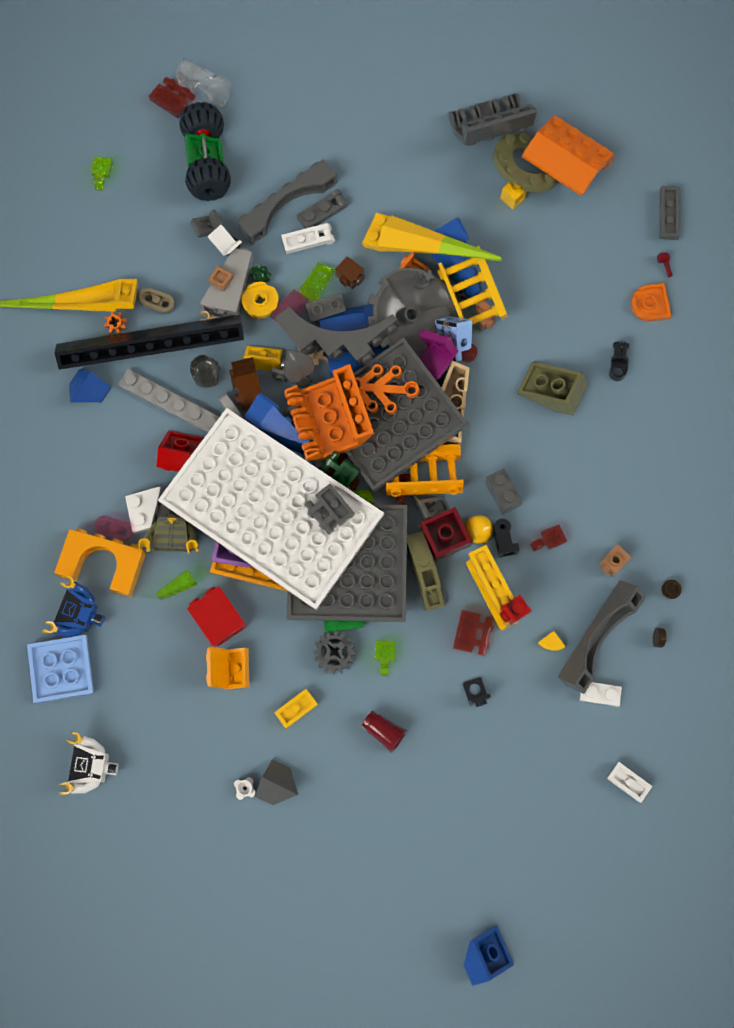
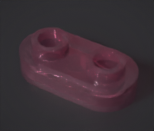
(114, 529)

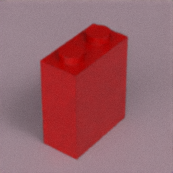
(216, 616)

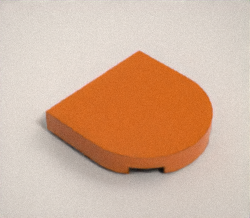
(651, 303)

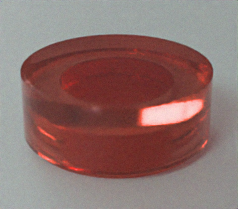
(469, 355)

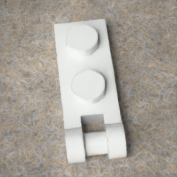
(307, 238)

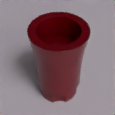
(384, 730)

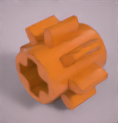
(110, 321)

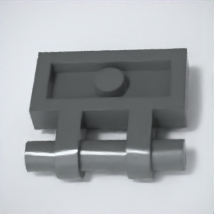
(334, 505)

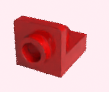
(514, 610)

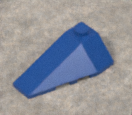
(457, 231)
(267, 418)

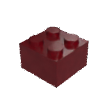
(445, 534)

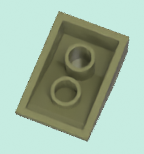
(554, 387)

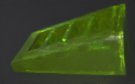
(311, 292)
(178, 585)

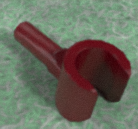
(664, 258)

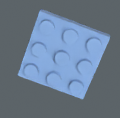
(60, 669)

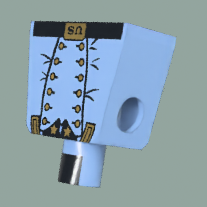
(458, 330)

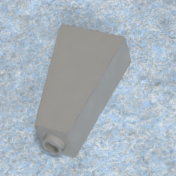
(229, 301)

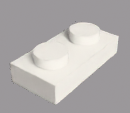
(602, 694)
(629, 782)

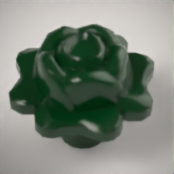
(260, 274)

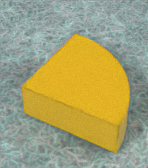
(551, 642)

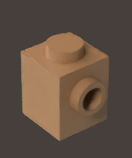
(614, 561)

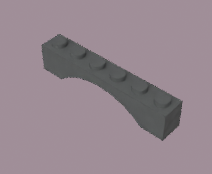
(315, 180)
(579, 669)

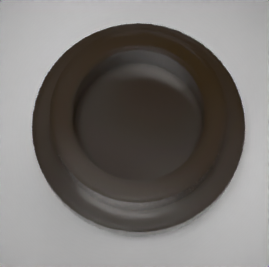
(671, 589)

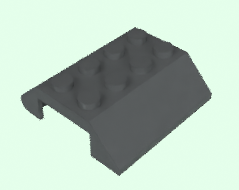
(492, 121)

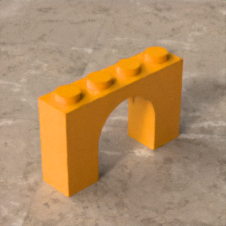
(80, 545)

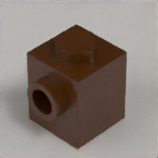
(349, 273)

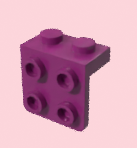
(438, 353)

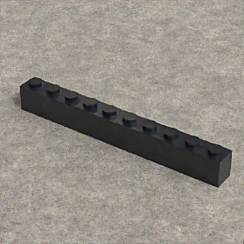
(149, 342)

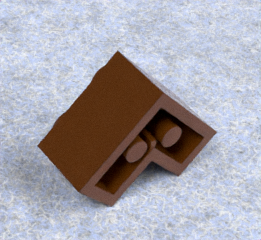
(245, 379)

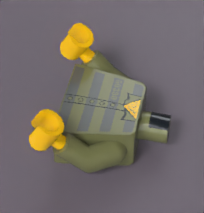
(170, 535)

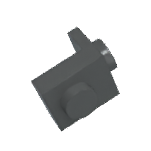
(205, 225)

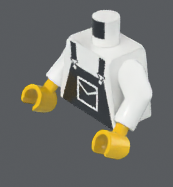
(88, 765)

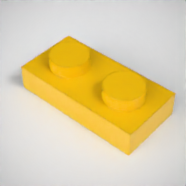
(296, 708)

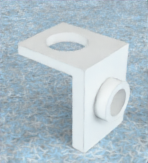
(223, 240)

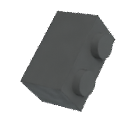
(503, 491)

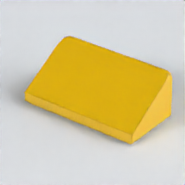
(264, 357)

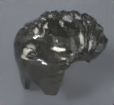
(204, 371)

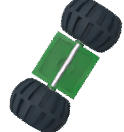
(207, 174)

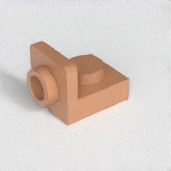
(489, 322)

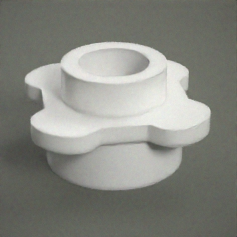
(244, 793)

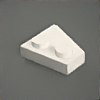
(142, 508)

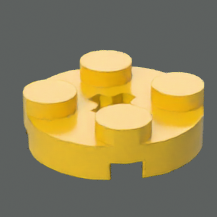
(266, 292)

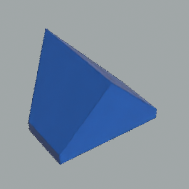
(87, 387)

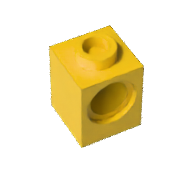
(513, 195)

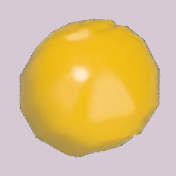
(479, 529)

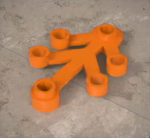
(380, 388)

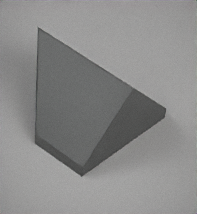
(430, 505)
(276, 784)

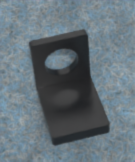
(480, 699)

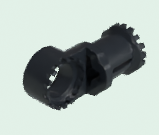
(619, 360)

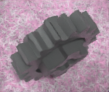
(328, 659)

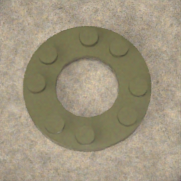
(511, 172)

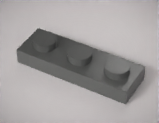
(669, 212)

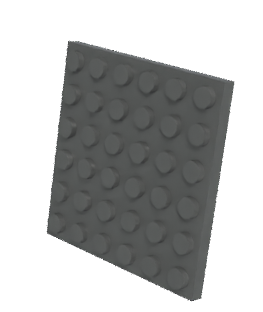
(414, 429)
(373, 581)

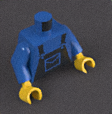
(75, 612)

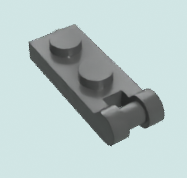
(322, 210)

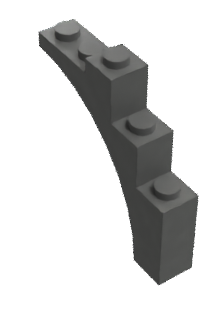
(335, 343)

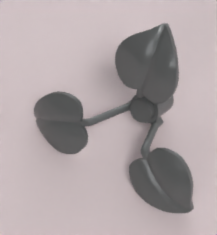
(297, 370)

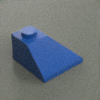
(486, 957)

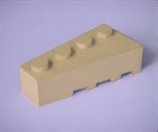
(455, 387)

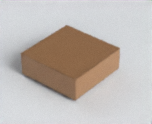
(220, 278)

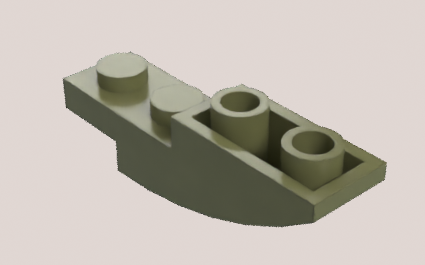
(425, 571)

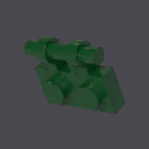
(344, 472)

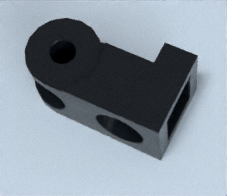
(503, 539)

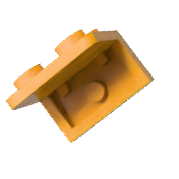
(227, 668)

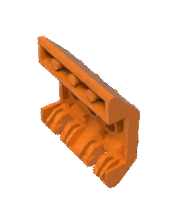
(567, 155)
(330, 415)

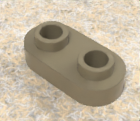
(158, 300)

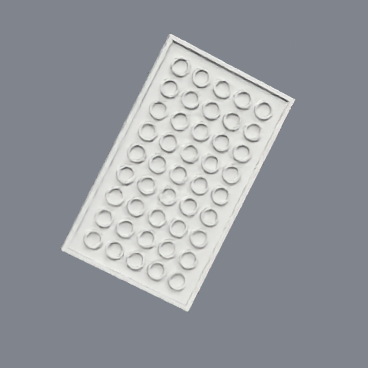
(253, 501)

